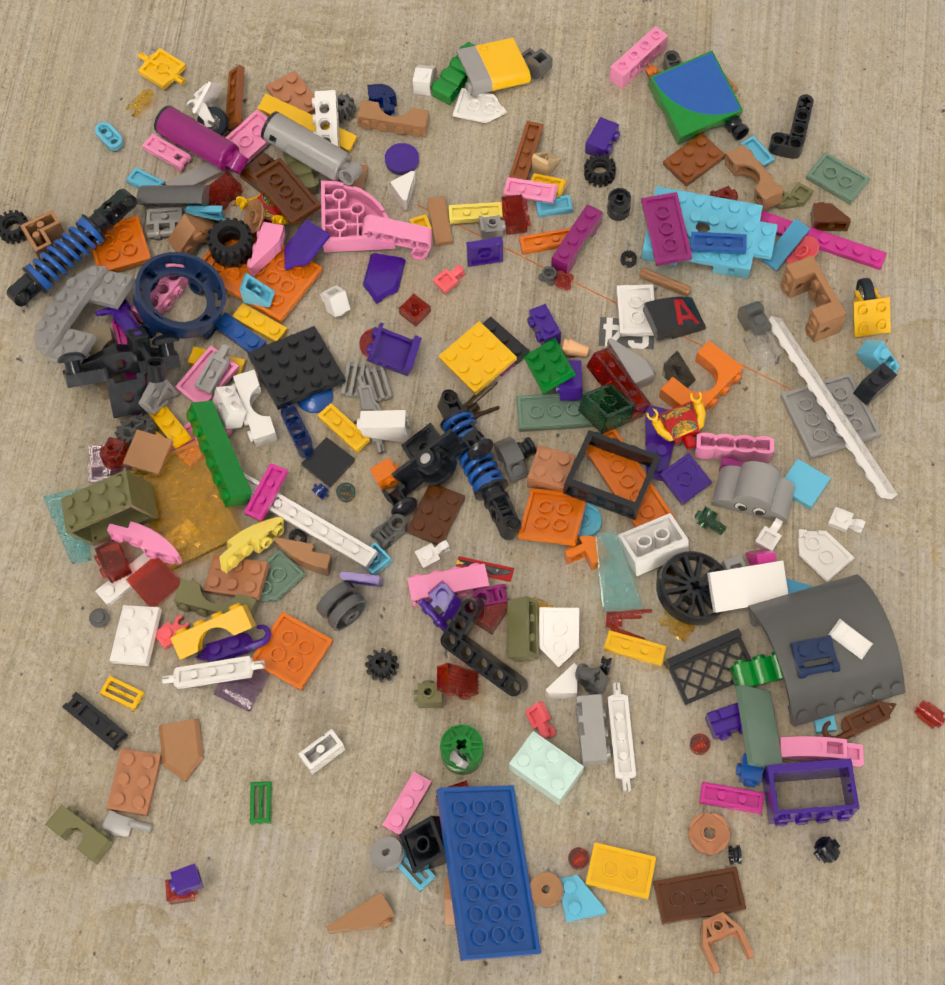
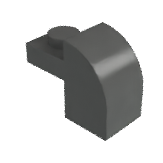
(537, 62)
(753, 317)
(511, 457)

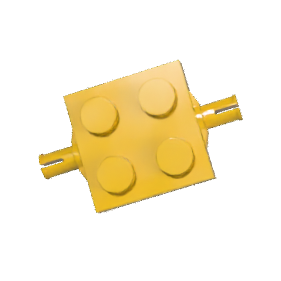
(161, 68)

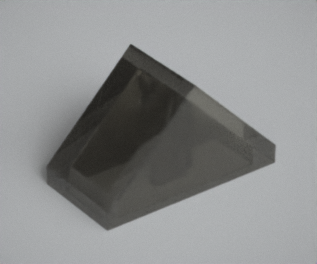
(677, 368)

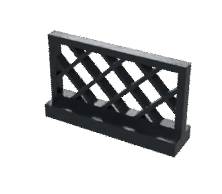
(699, 653)

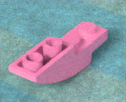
(151, 543)
(820, 749)

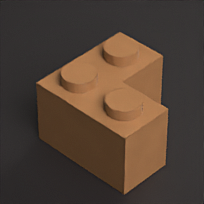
(42, 231)
(189, 233)

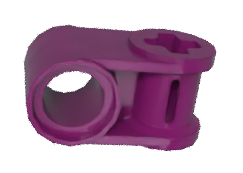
(492, 595)

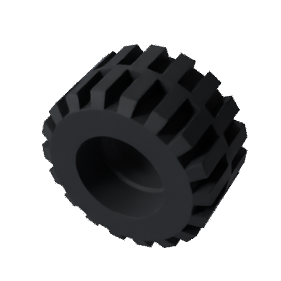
(226, 231)

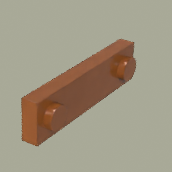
(235, 96)
(526, 149)

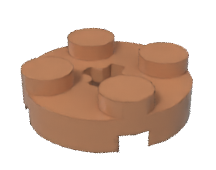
(707, 845)

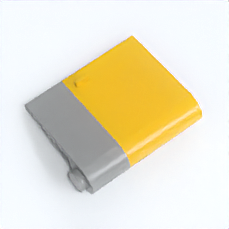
(493, 66)

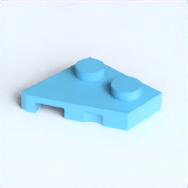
(579, 901)

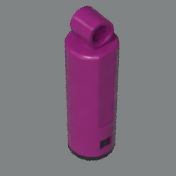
(199, 140)

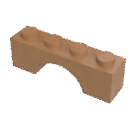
(411, 123)
(743, 163)

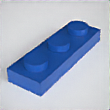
(718, 242)
(239, 333)

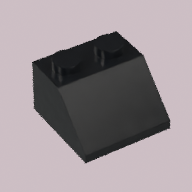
(424, 844)

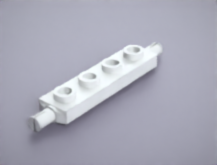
(213, 672)
(621, 737)

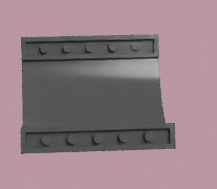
(813, 615)

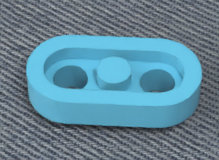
(110, 137)

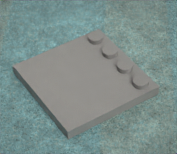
(814, 427)

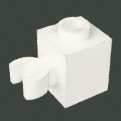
(335, 301)

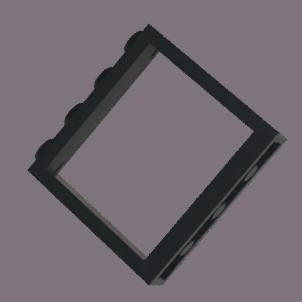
(600, 497)

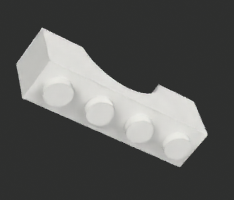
(260, 426)

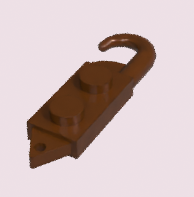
(862, 720)

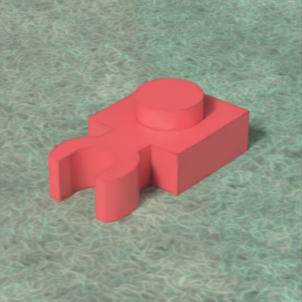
(167, 631)

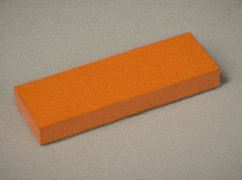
(542, 241)

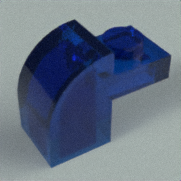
(384, 95)

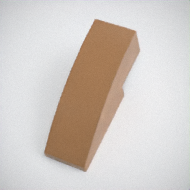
(305, 555)

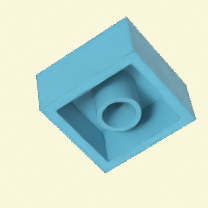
(380, 562)

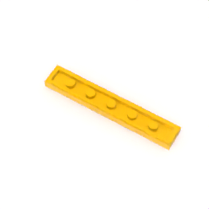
(271, 104)

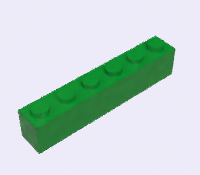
(218, 453)

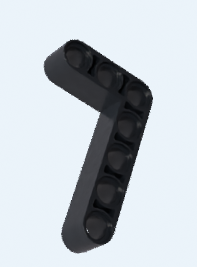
(477, 651)

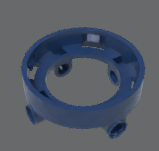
(201, 279)

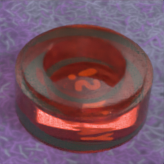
(699, 744)
(578, 858)

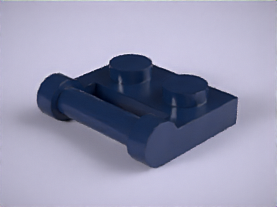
(813, 650)

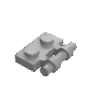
(163, 218)

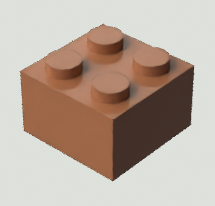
(550, 469)

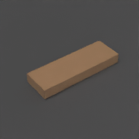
(439, 221)

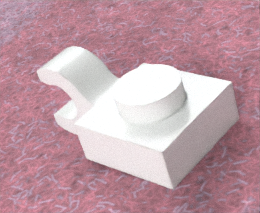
(843, 520)
(769, 537)
(429, 555)

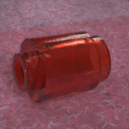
(930, 714)

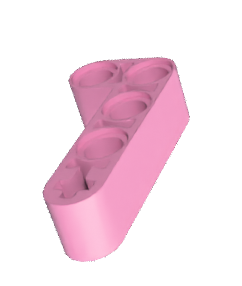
(399, 233)

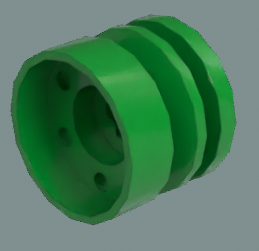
(461, 735)

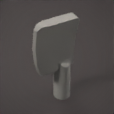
(122, 826)

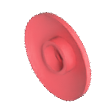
(808, 247)

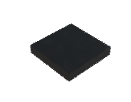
(328, 462)

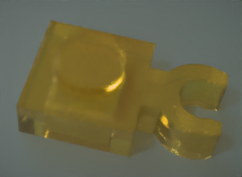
(677, 628)

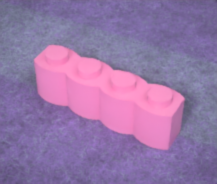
(741, 447)

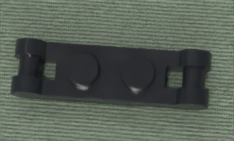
(95, 721)

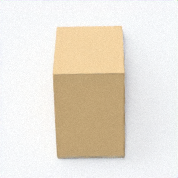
(544, 163)

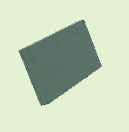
(549, 413)
(758, 726)

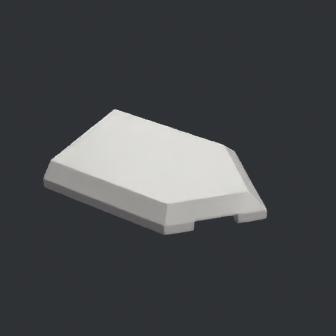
(478, 107)
(823, 553)
(558, 633)

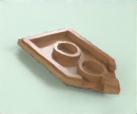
(181, 747)

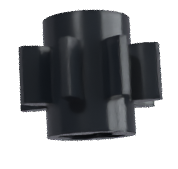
(826, 849)

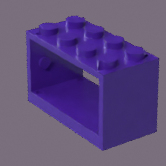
(809, 771)

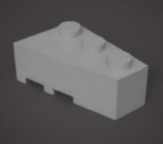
(591, 730)

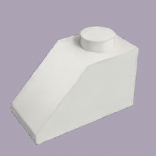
(423, 79)

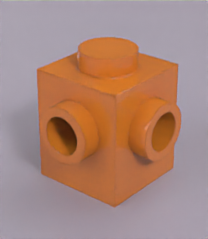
(382, 474)

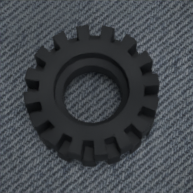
(599, 178)
(9, 219)

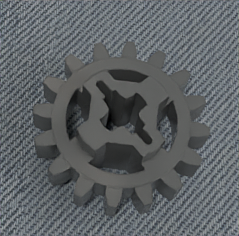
(128, 428)

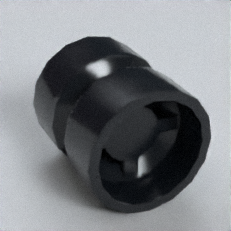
(618, 204)

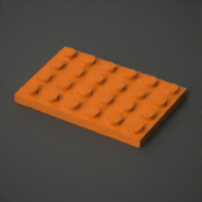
(287, 284)

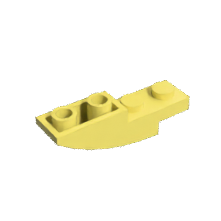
(251, 539)

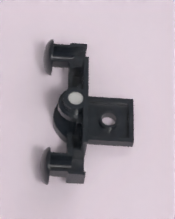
(434, 463)

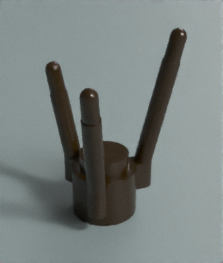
(472, 402)

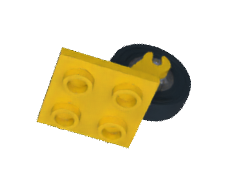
(870, 310)

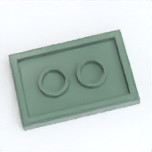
(837, 178)

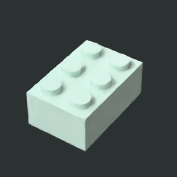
(546, 768)

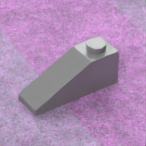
(633, 364)

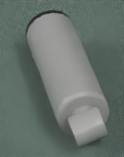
(310, 149)

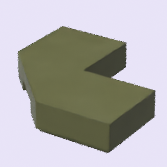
(797, 197)

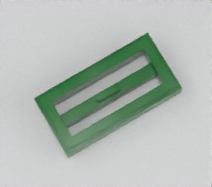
(261, 820)

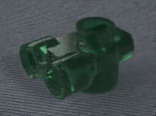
(707, 518)

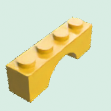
(191, 641)

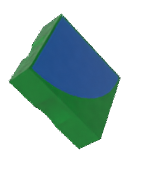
(694, 97)

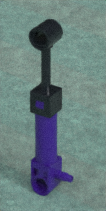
(137, 339)

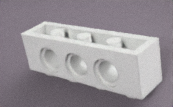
(329, 100)

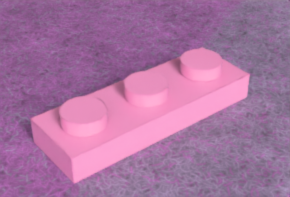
(531, 190)
(407, 803)

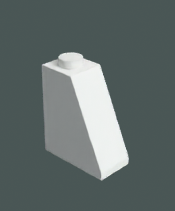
(385, 425)

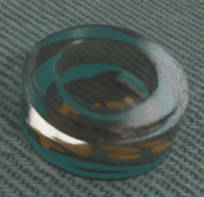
(345, 492)

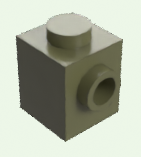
(428, 696)

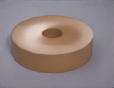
(555, 893)

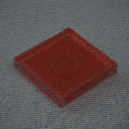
(153, 582)

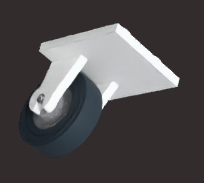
(211, 116)

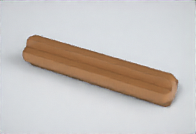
(664, 281)

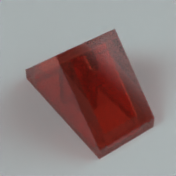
(491, 617)

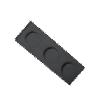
(507, 339)

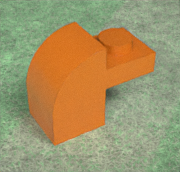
(585, 549)

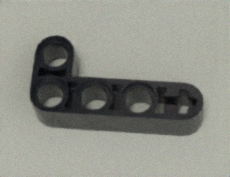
(792, 144)

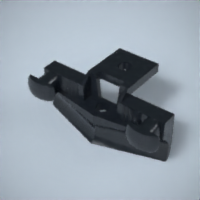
(102, 368)

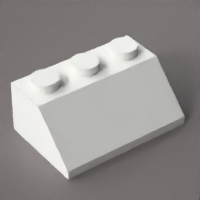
(653, 544)

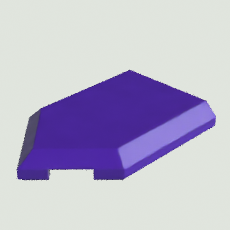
(304, 245)
(383, 275)

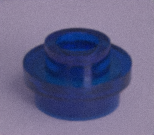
(320, 490)

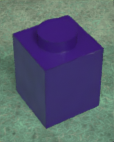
(186, 880)

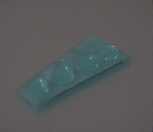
(76, 549)
(616, 581)

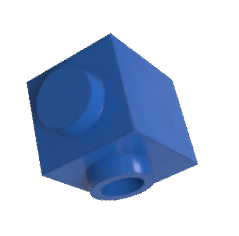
(748, 774)

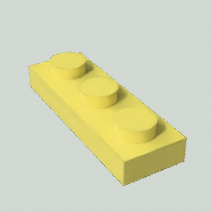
(470, 212)

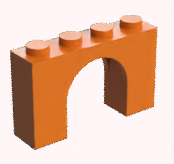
(720, 365)

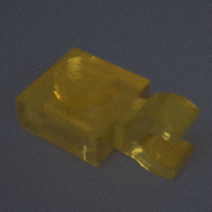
(142, 99)

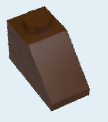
(828, 218)

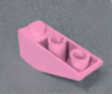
(268, 245)

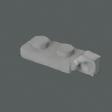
(214, 370)

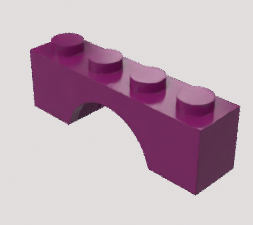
(568, 250)

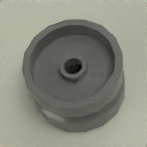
(341, 605)

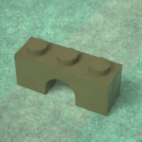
(66, 822)

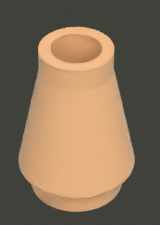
(573, 348)

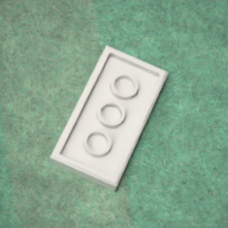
(746, 585)

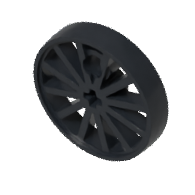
(689, 586)

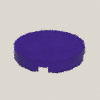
(401, 158)

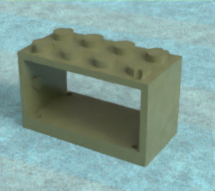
(110, 501)

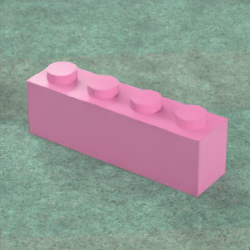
(460, 580)

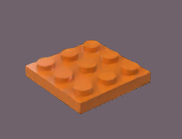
(123, 247)
(552, 517)
(293, 651)

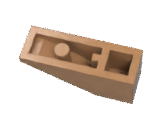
(367, 916)

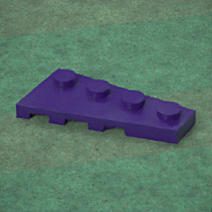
(656, 443)

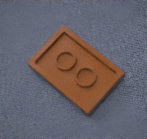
(694, 159)

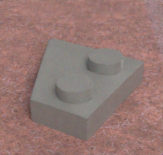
(156, 396)

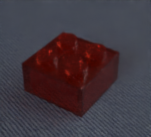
(414, 309)

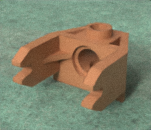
(711, 935)

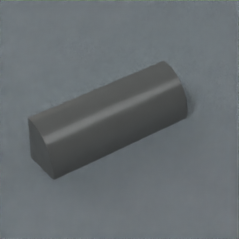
(173, 195)

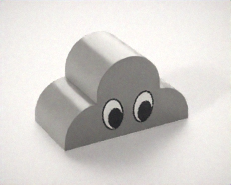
(754, 491)

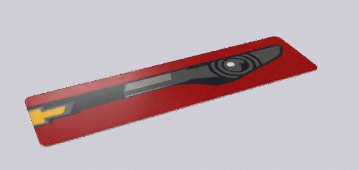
(493, 570)

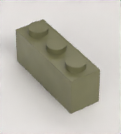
(522, 629)

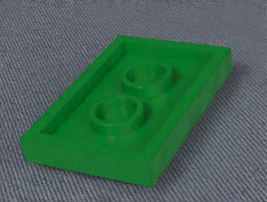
(549, 365)

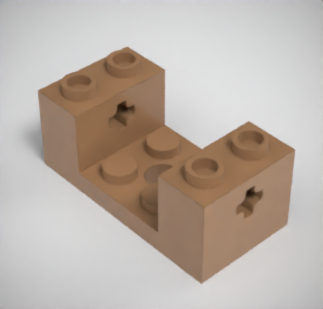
(808, 277)

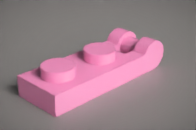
(166, 152)

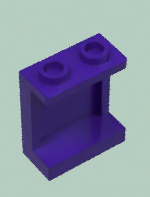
(392, 350)

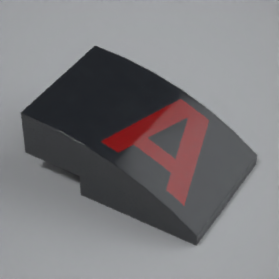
(673, 317)

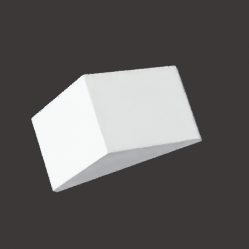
(403, 188)
(565, 686)

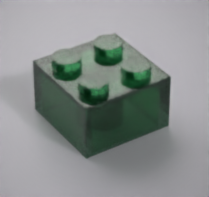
(606, 408)

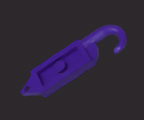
(233, 646)

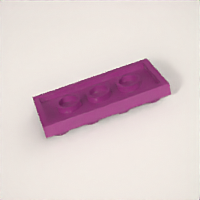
(666, 229)

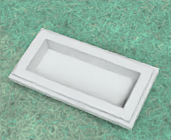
(850, 639)

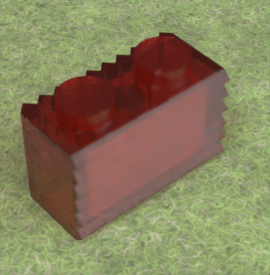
(224, 191)
(514, 214)
(113, 561)
(457, 681)

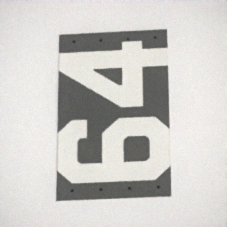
(610, 329)

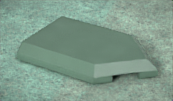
(281, 576)

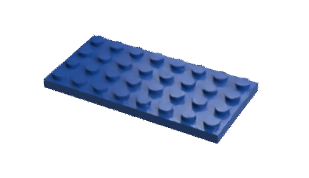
(487, 872)

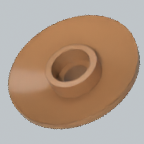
(254, 215)

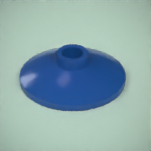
(317, 402)

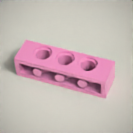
(637, 57)
(164, 301)

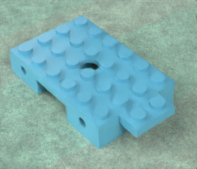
(722, 217)

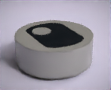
(459, 758)

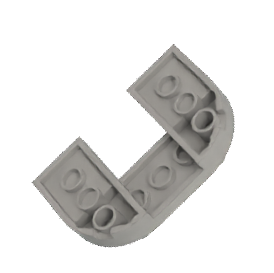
(92, 285)

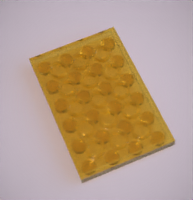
(189, 506)

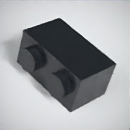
(875, 384)

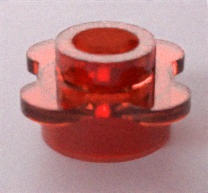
(559, 280)

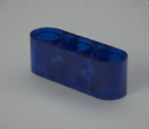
(293, 424)

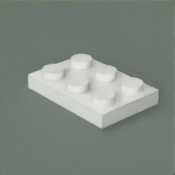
(630, 309)
(135, 635)

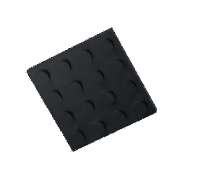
(296, 367)

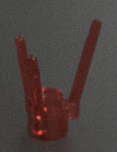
(616, 618)

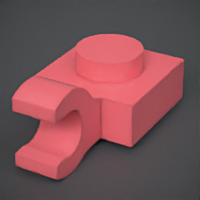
(448, 280)
(539, 718)

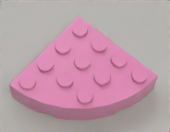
(343, 217)

